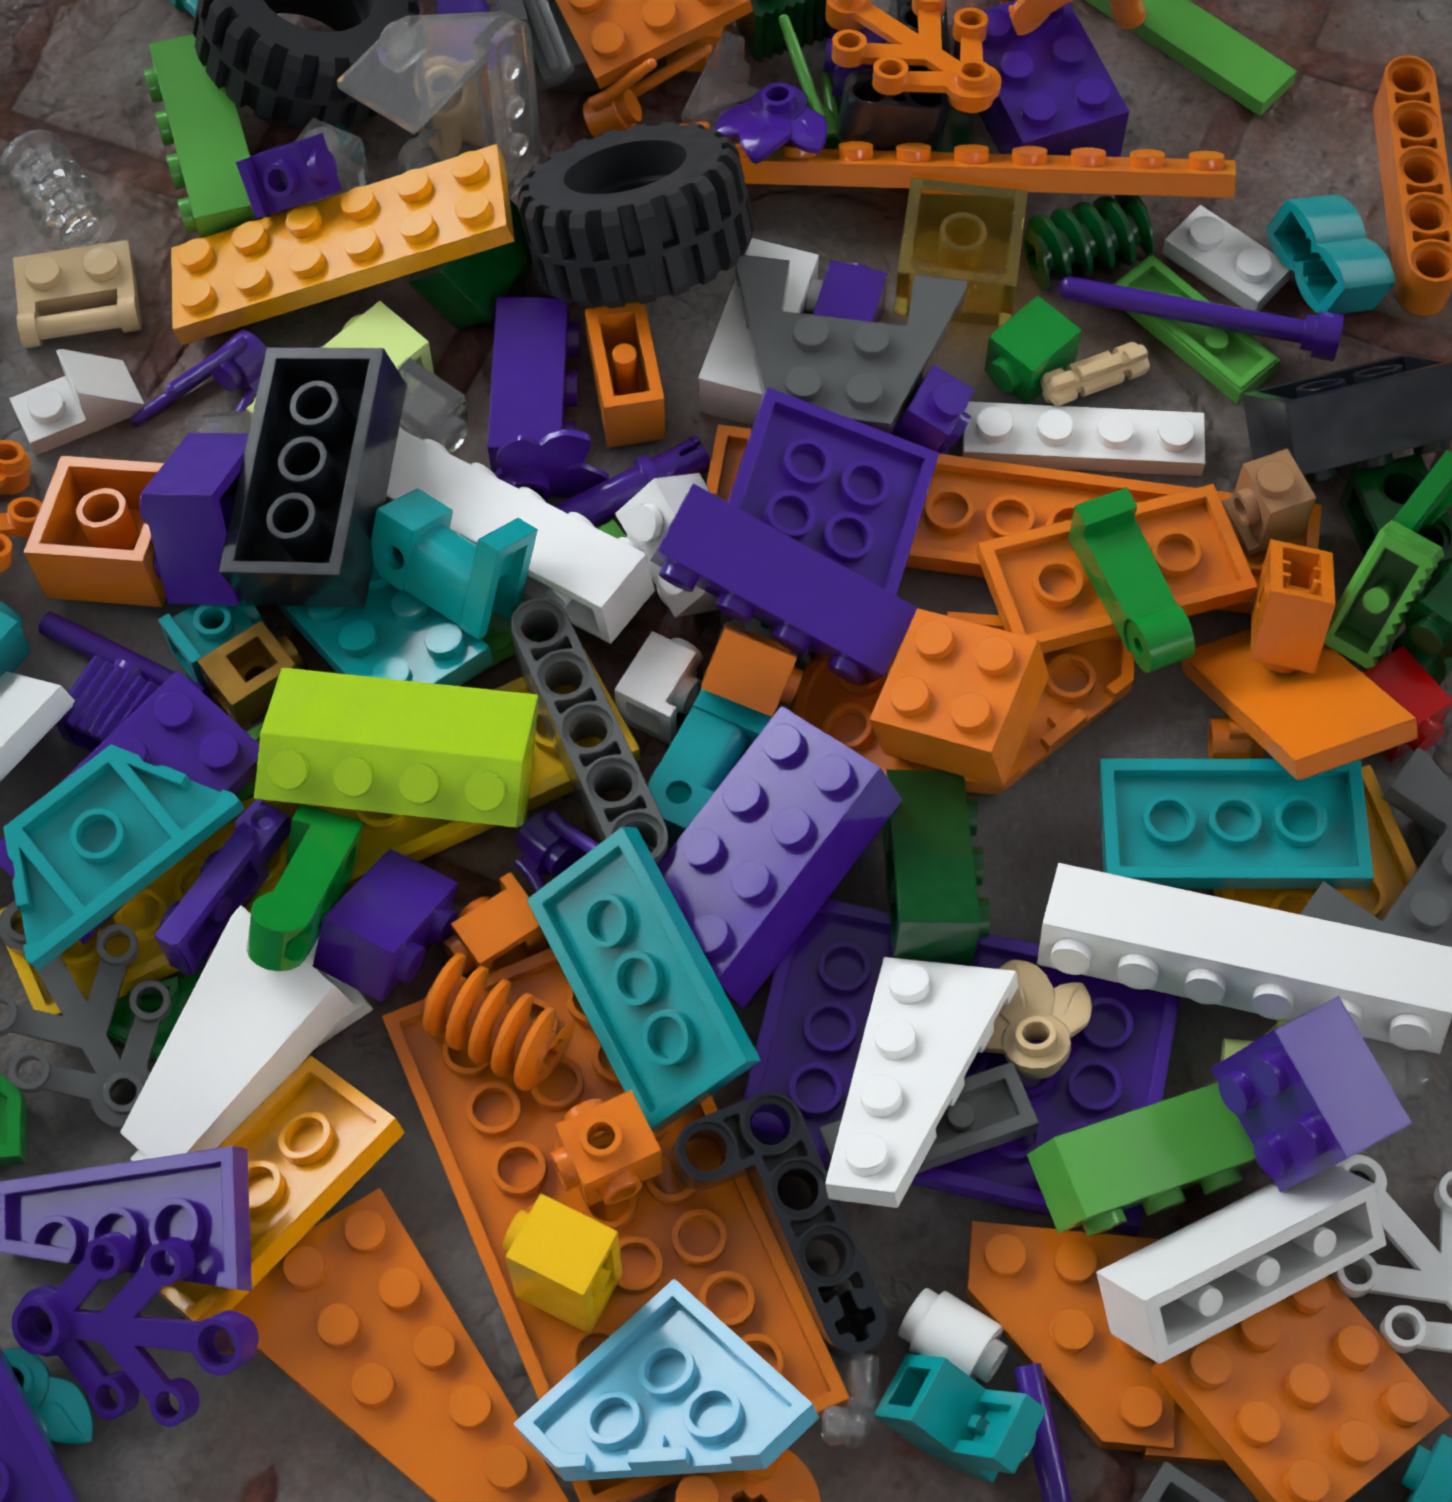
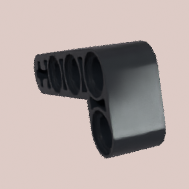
(894, 118)
(793, 1228)

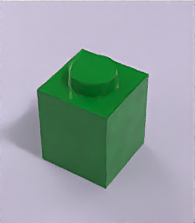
(1030, 346)

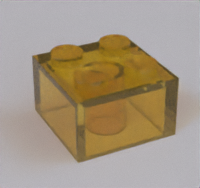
(963, 236)

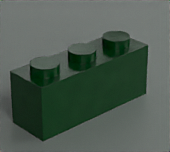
(934, 869)

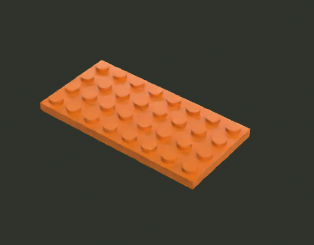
(709, 1240)

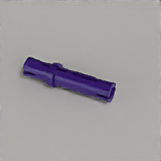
(606, 498)

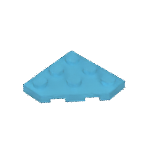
(667, 1399)

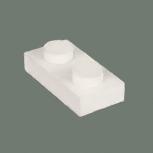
(1226, 259)

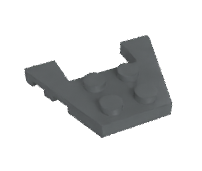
(839, 362)
(1425, 903)

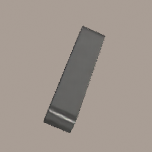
(581, 716)

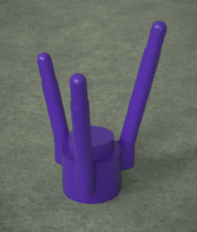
(233, 366)
(549, 847)

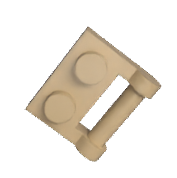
(72, 282)

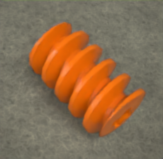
(493, 1026)

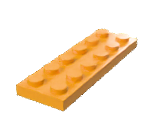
(341, 244)

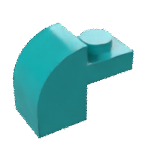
(959, 1419)

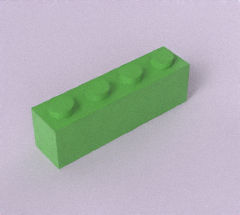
(205, 135)
(1142, 1160)

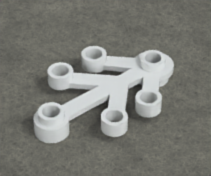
(1432, 1268)

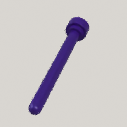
(1314, 334)

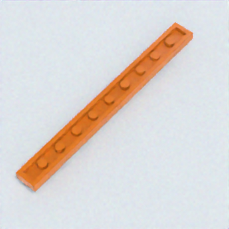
(1025, 169)

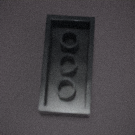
(314, 477)

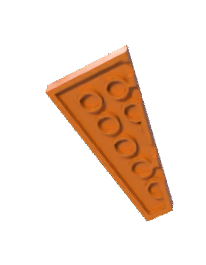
(390, 1360)

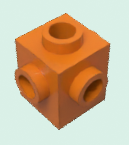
(606, 1149)

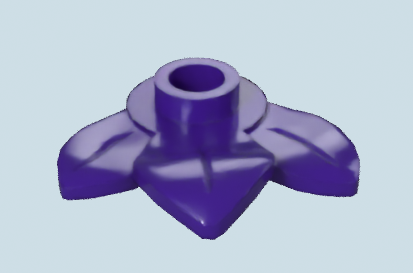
(773, 118)
(549, 466)

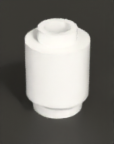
(956, 1331)

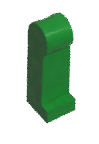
(1130, 581)
(320, 865)

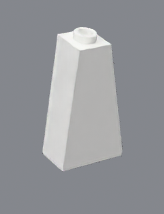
(230, 1047)

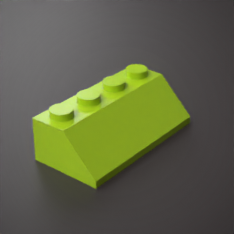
(398, 747)

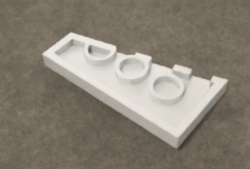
(909, 1068)

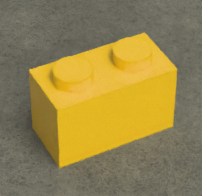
(563, 1262)

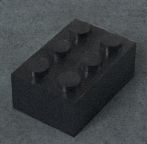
(1355, 414)

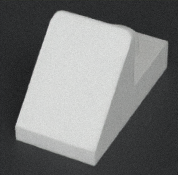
(85, 400)

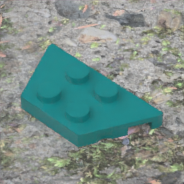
(102, 843)

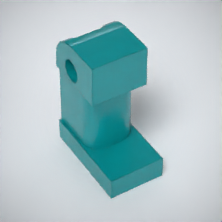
(448, 569)
(701, 758)

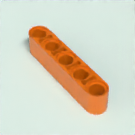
(1415, 184)

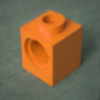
(752, 670)

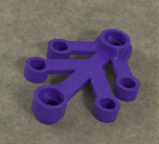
(127, 1332)

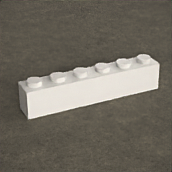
(573, 563)
(1246, 956)

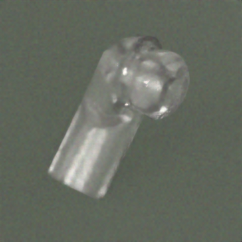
(857, 1419)

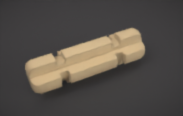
(1095, 373)

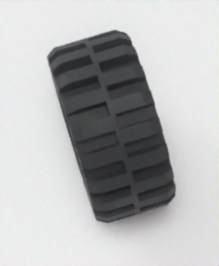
(288, 68)
(636, 214)

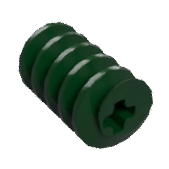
(1087, 234)

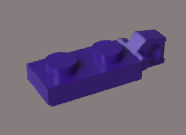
(224, 883)

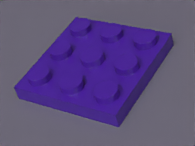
(834, 485)

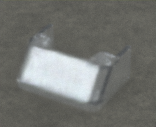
(461, 80)

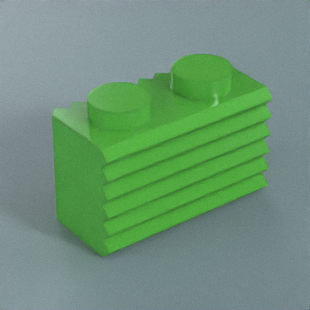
(1381, 593)

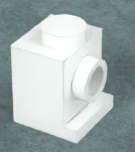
(659, 686)

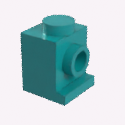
(204, 629)

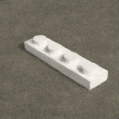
(1086, 438)

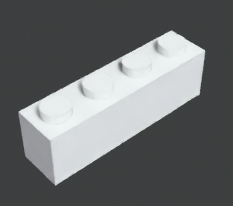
(1239, 1261)

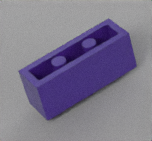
(532, 370)

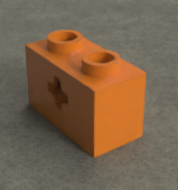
(1292, 607)

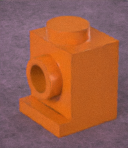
(497, 929)

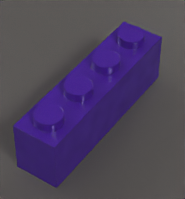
(783, 585)

